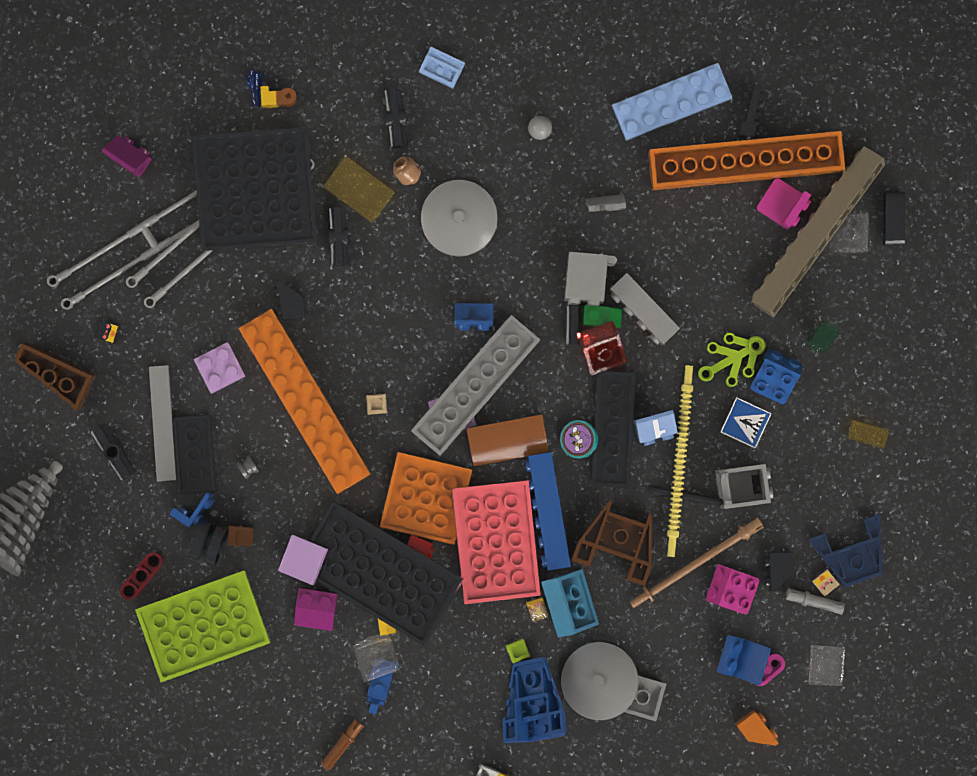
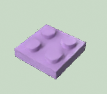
(219, 367)

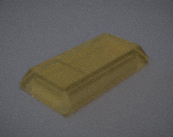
(868, 434)

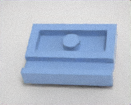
(441, 67)

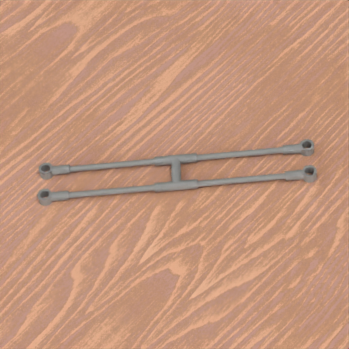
(155, 248)
(162, 291)

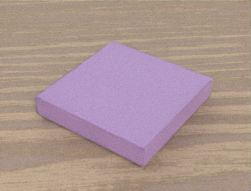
(303, 559)

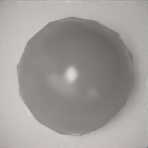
(540, 127)

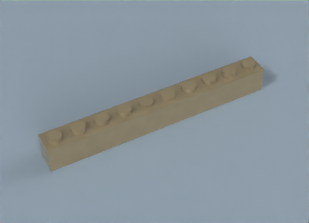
(818, 231)

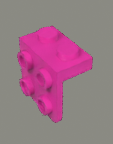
(783, 203)
(732, 589)

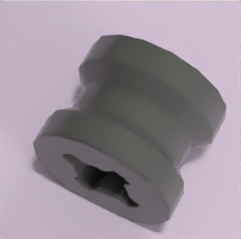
(247, 467)

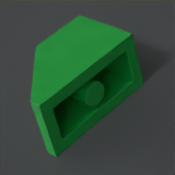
(599, 315)

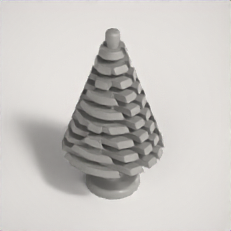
(18, 515)

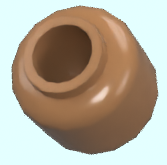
(406, 170)

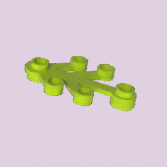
(734, 357)

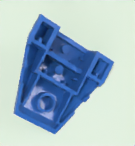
(533, 704)

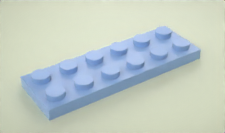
(672, 101)

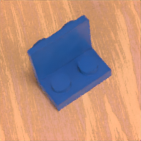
(473, 316)
(184, 515)
(743, 659)

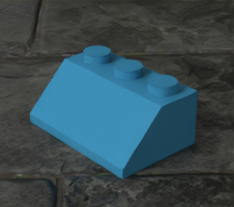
(570, 603)

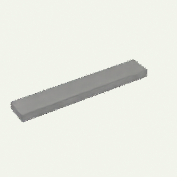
(162, 423)

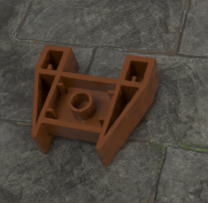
(620, 538)

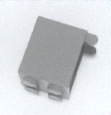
(586, 278)
(737, 489)

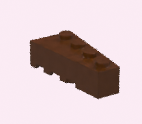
(60, 375)

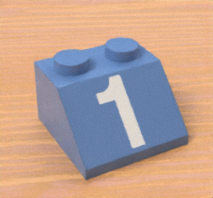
(655, 427)

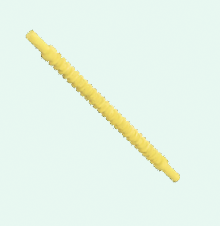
(686, 388)

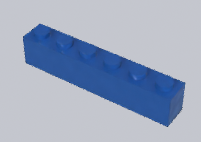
(549, 511)

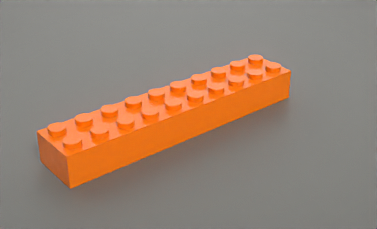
(746, 160)
(304, 401)

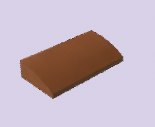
(507, 440)

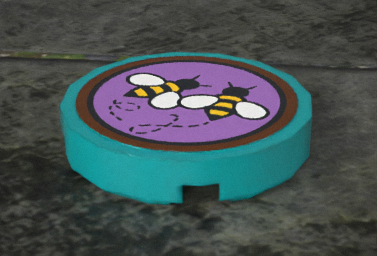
(579, 439)

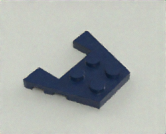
(856, 561)

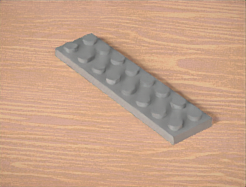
(475, 385)

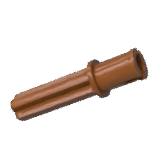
(343, 743)

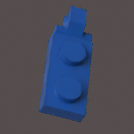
(378, 691)

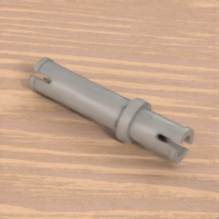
(806, 598)

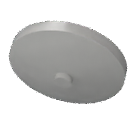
(459, 218)
(599, 681)

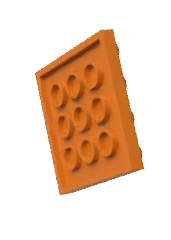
(422, 498)

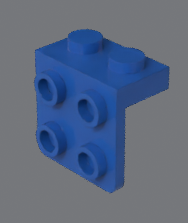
(777, 376)

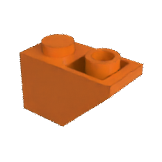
(755, 730)

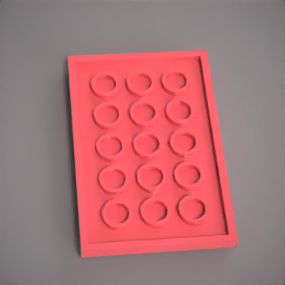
(496, 542)

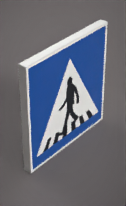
(745, 422)

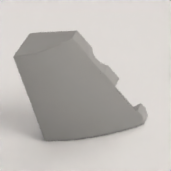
(607, 203)

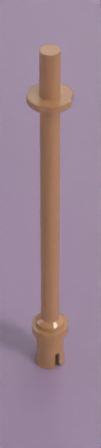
(743, 533)

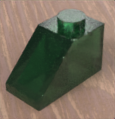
(823, 336)

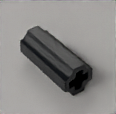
(574, 324)

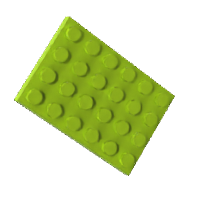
(202, 626)

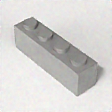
(644, 309)

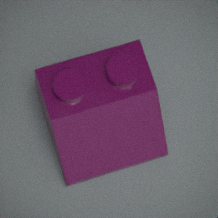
(127, 155)
(315, 608)

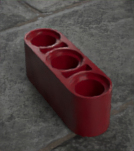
(133, 579)

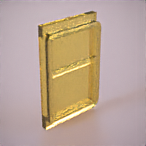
(359, 189)

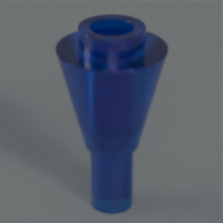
(255, 82)

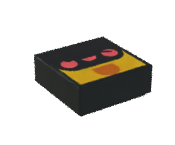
(107, 332)

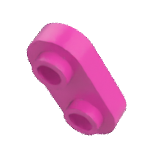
(770, 671)

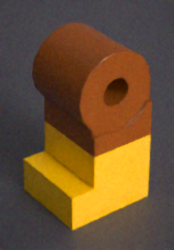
(276, 99)

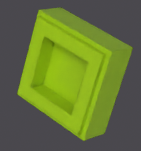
(517, 650)

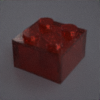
(601, 347)

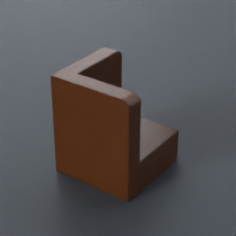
(240, 536)

